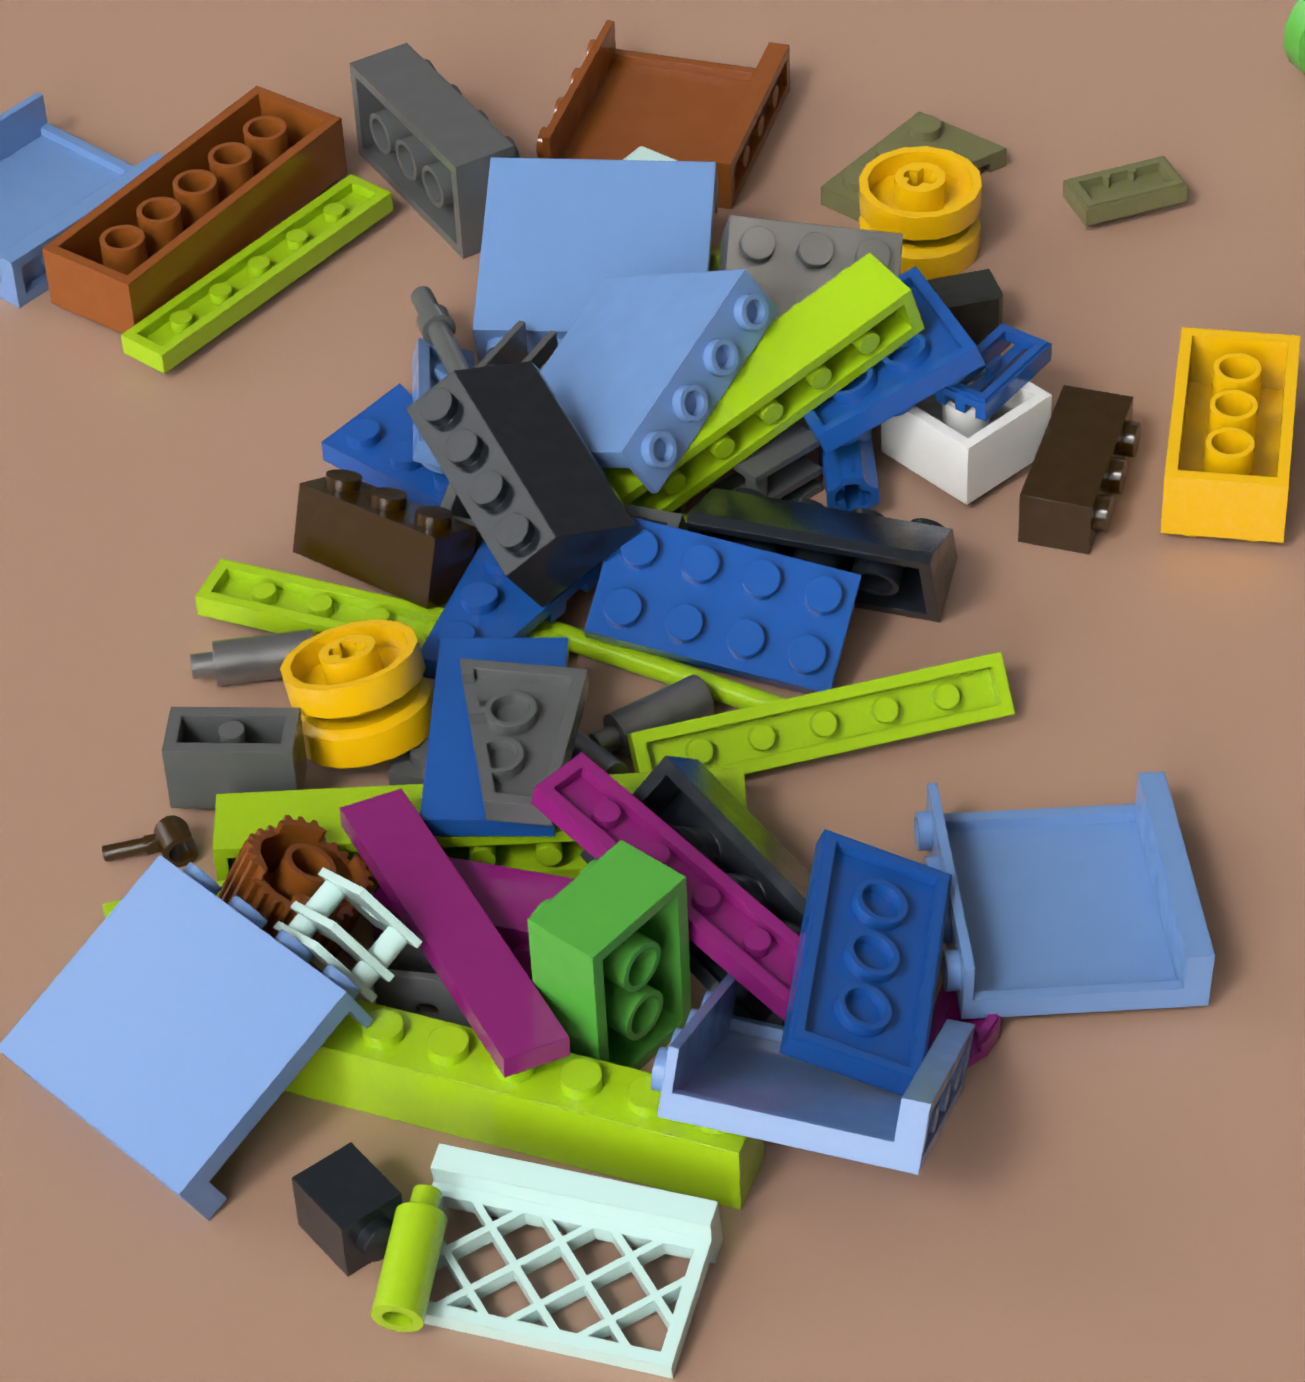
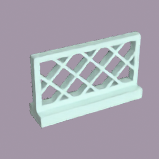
(587, 1210)

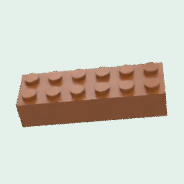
(195, 208)

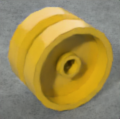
(928, 199)
(360, 693)

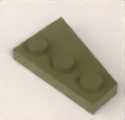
(842, 190)

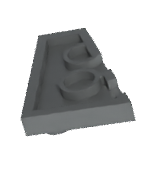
(521, 730)

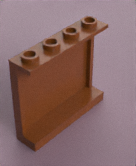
(669, 107)

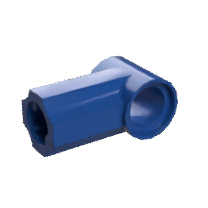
(851, 475)

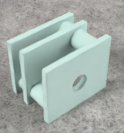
(314, 918)

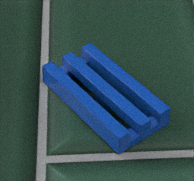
(1003, 374)

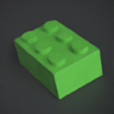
(615, 956)

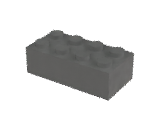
(427, 142)

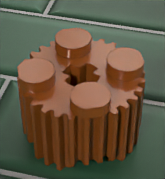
(283, 868)

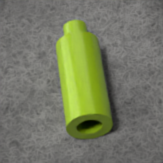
(410, 1261)

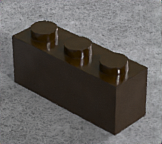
(1078, 470)
(382, 537)

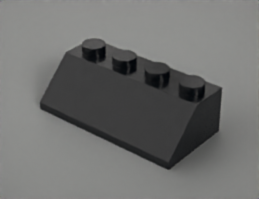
(523, 475)
(901, 562)
(738, 844)

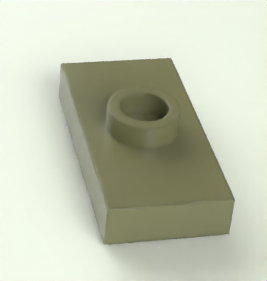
(1125, 191)

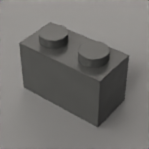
(231, 752)

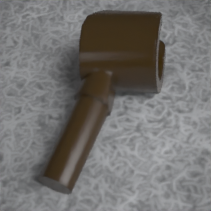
(170, 838)

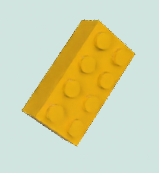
(1231, 435)

